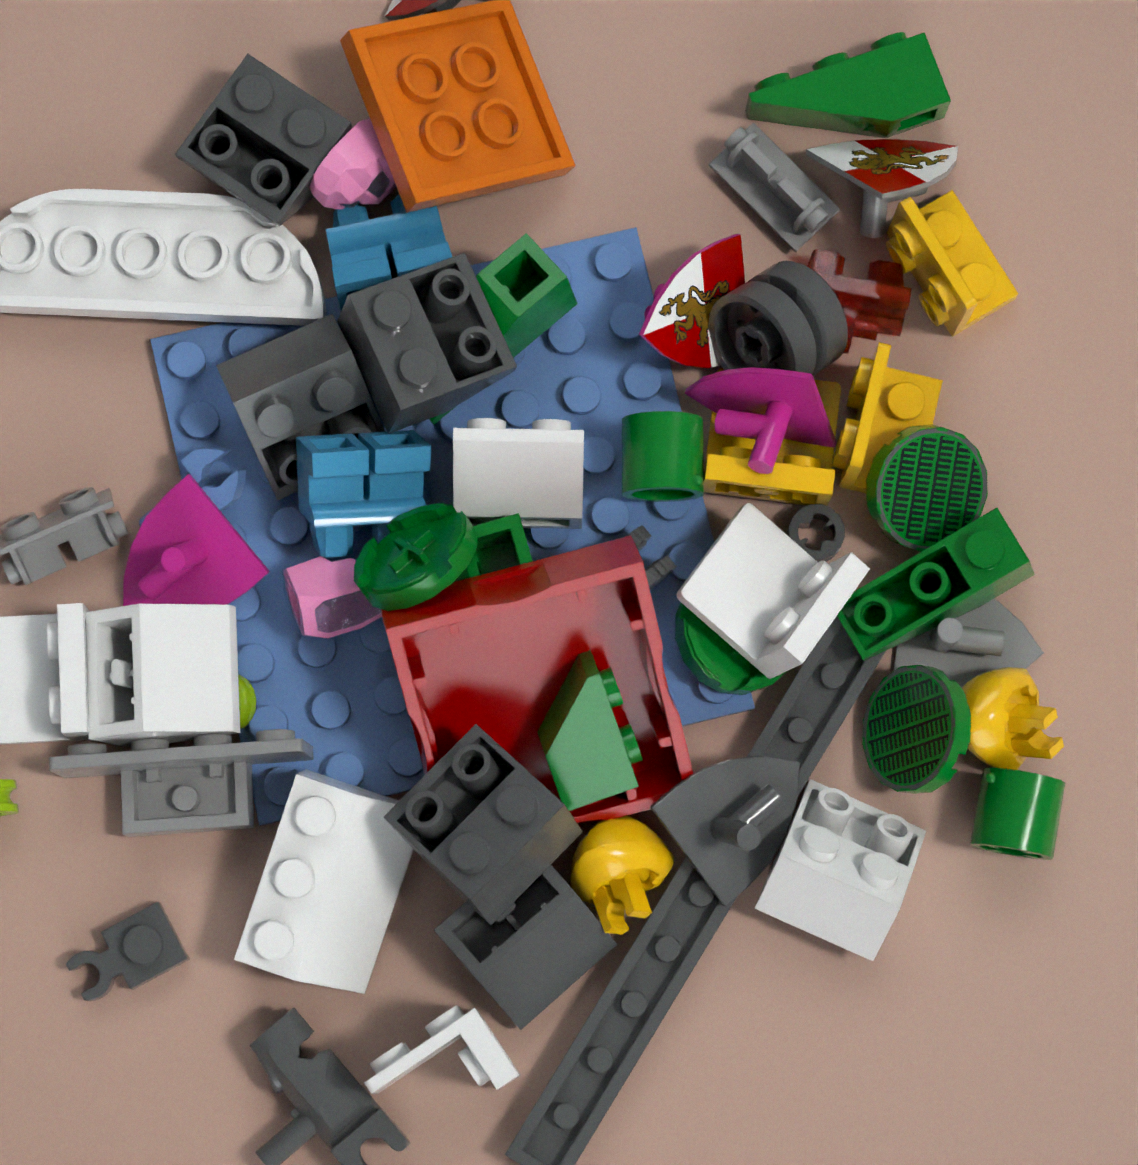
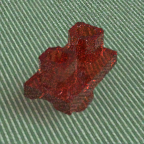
(868, 304)

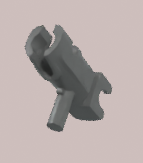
(324, 1098)

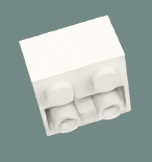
(519, 472)
(162, 672)
(841, 870)

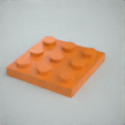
(457, 103)

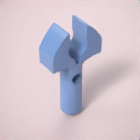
(198, 466)

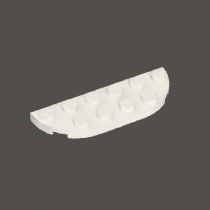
(154, 259)

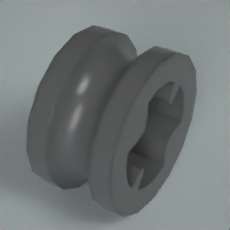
(833, 521)

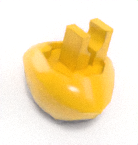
(1009, 719)
(617, 867)

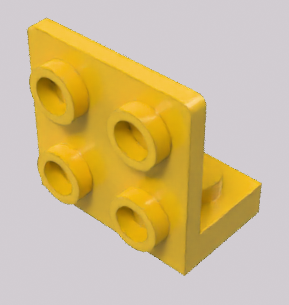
(949, 262)
(885, 405)
(800, 472)

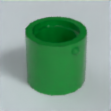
(662, 456)
(1017, 813)

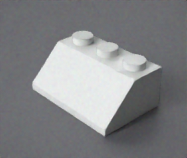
(326, 886)

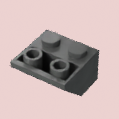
(263, 140)
(425, 341)
(297, 389)
(484, 823)
(531, 949)

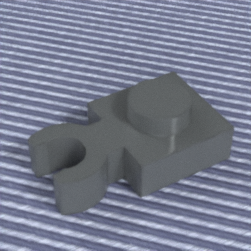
(138, 950)

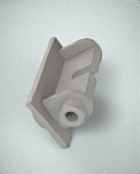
(773, 186)
(80, 521)

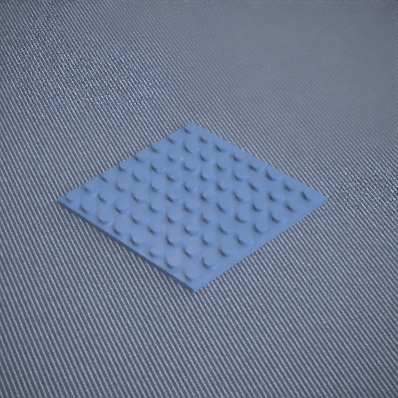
(346, 688)

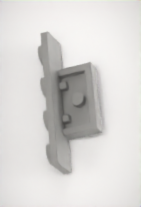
(184, 786)

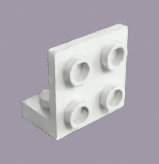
(768, 592)
(44, 677)
(482, 1057)

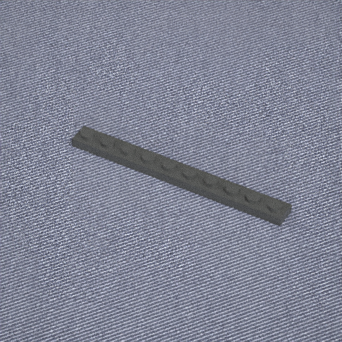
(680, 927)

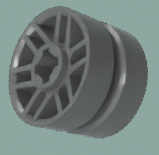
(779, 322)

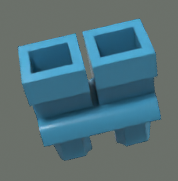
(370, 249)
(358, 483)

